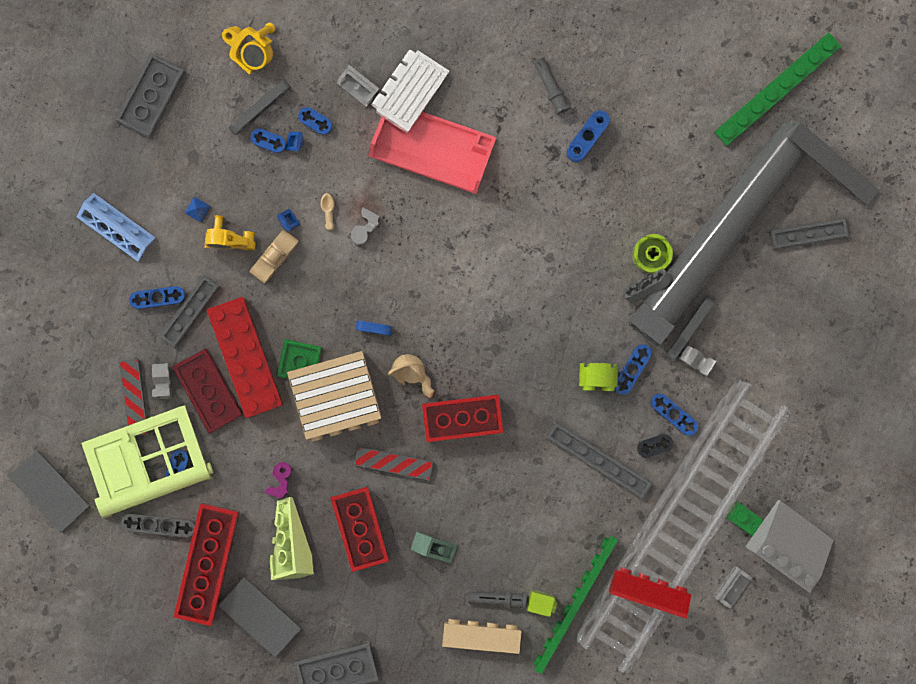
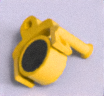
(256, 52)
(227, 239)

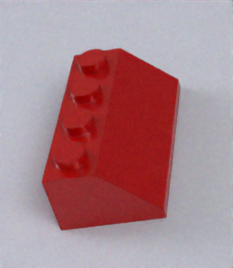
(650, 593)

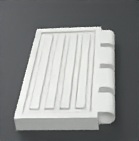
(411, 91)

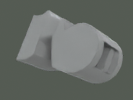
(360, 233)
(696, 360)
(162, 381)

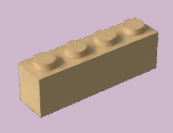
(481, 637)

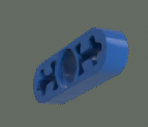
(142, 294)
(635, 354)
(682, 427)

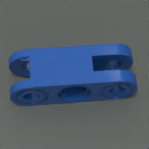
(590, 126)

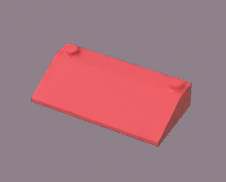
(435, 150)

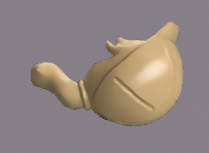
(411, 370)

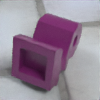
(280, 472)

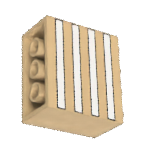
(335, 396)

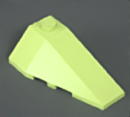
(291, 550)

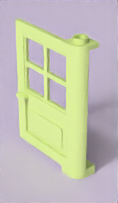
(120, 467)

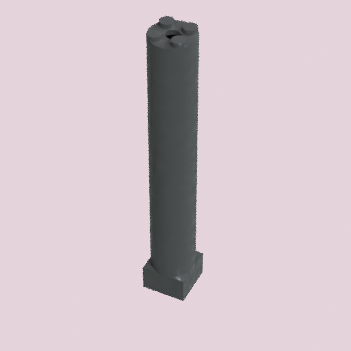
(718, 236)

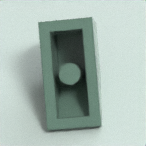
(433, 547)

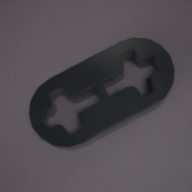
(656, 450)

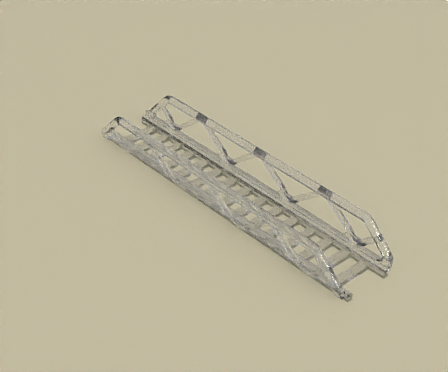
(682, 481)

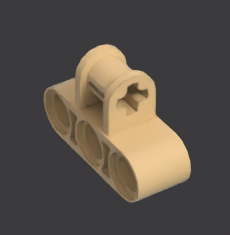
(274, 256)

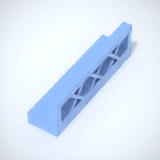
(116, 223)

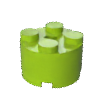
(661, 248)
(598, 376)

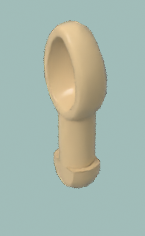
(328, 205)

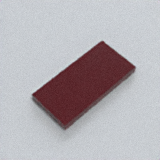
(207, 390)

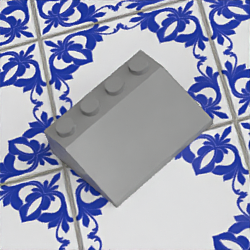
(791, 546)

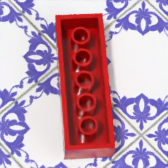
(245, 357)
(206, 564)

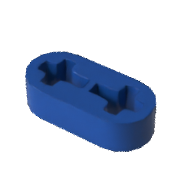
(317, 117)
(267, 145)
(374, 328)
(183, 464)

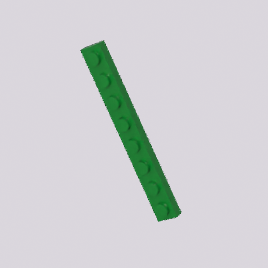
(777, 89)
(570, 610)

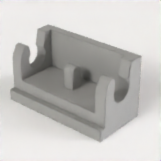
(358, 86)
(732, 587)

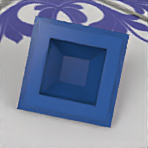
(295, 141)
(197, 209)
(288, 220)

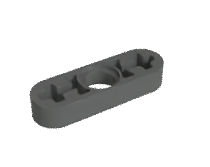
(647, 286)

